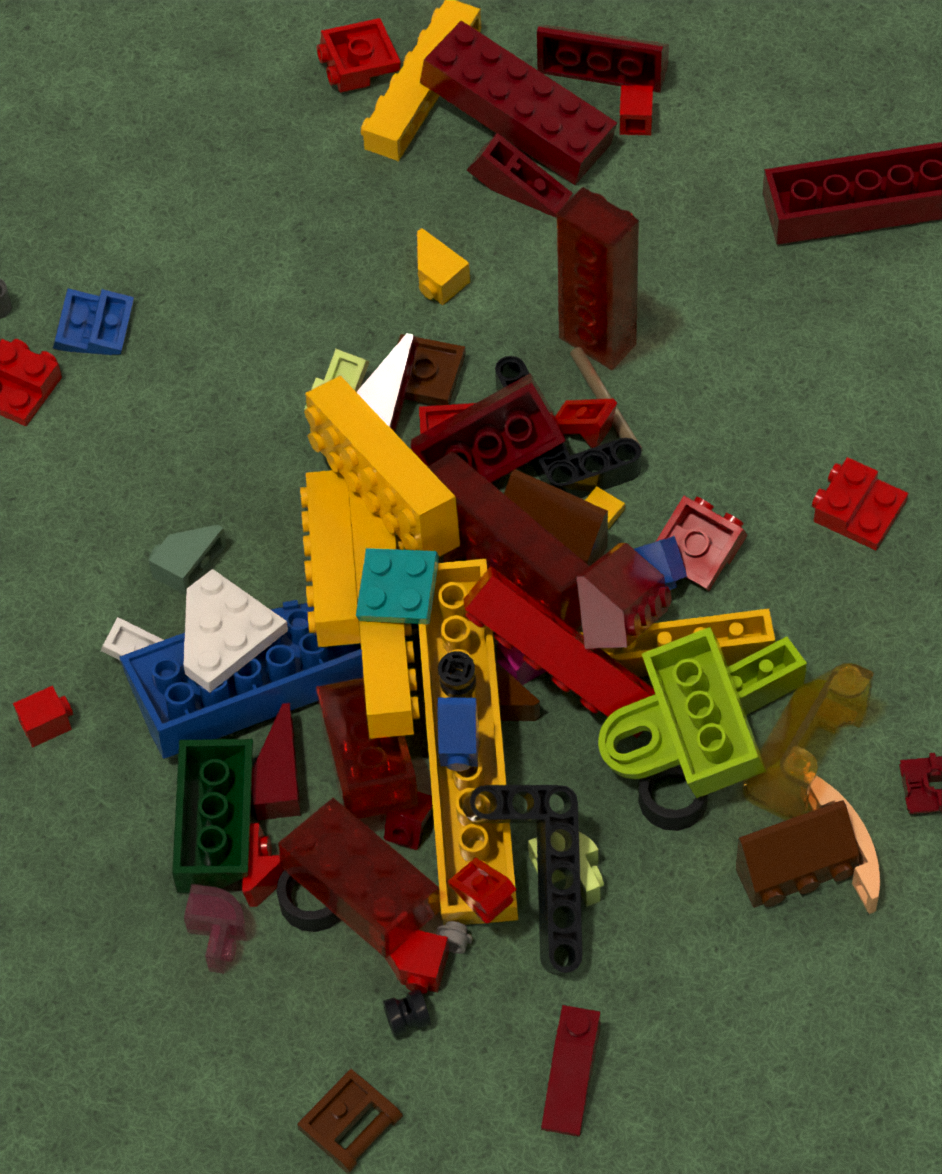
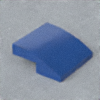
(93, 322)

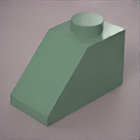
(186, 556)

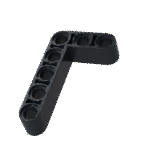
(577, 467)
(547, 859)

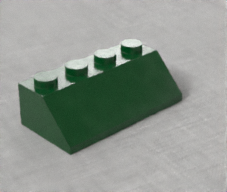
(212, 813)

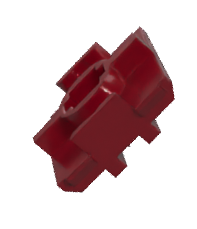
(916, 777)

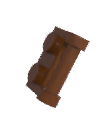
(340, 1112)

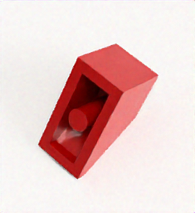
(420, 961)

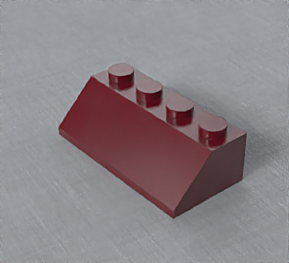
(601, 57)
(495, 432)
(620, 598)

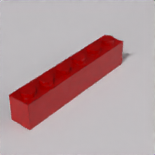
(552, 645)

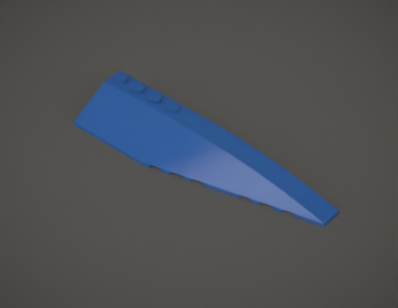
(281, 674)

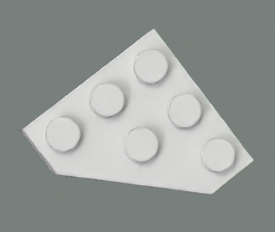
(224, 630)

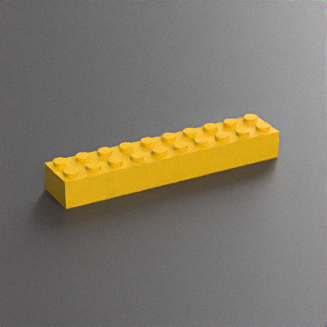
(456, 836)

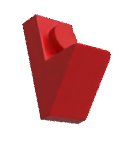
(587, 417)
(263, 868)
(483, 889)

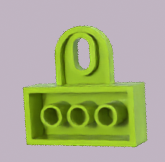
(691, 718)

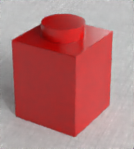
(636, 110)
(43, 715)

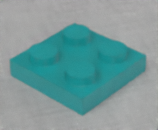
(397, 586)

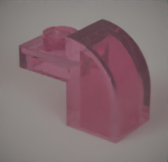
(217, 915)

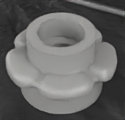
(456, 935)

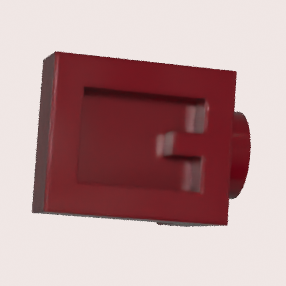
(407, 825)

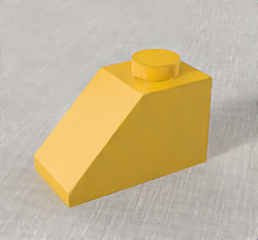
(440, 269)

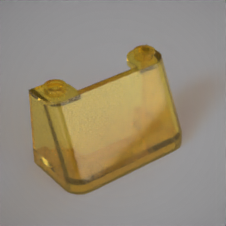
(824, 702)

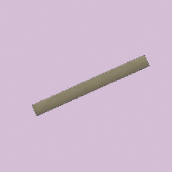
(600, 391)

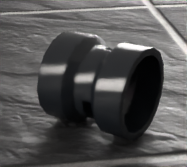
(459, 683)
(397, 1013)

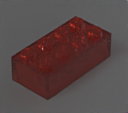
(369, 773)
(359, 877)

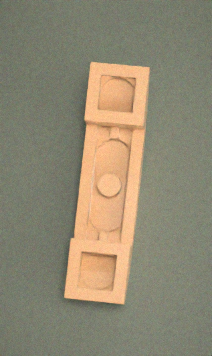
(866, 875)

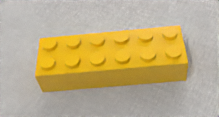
(381, 468)

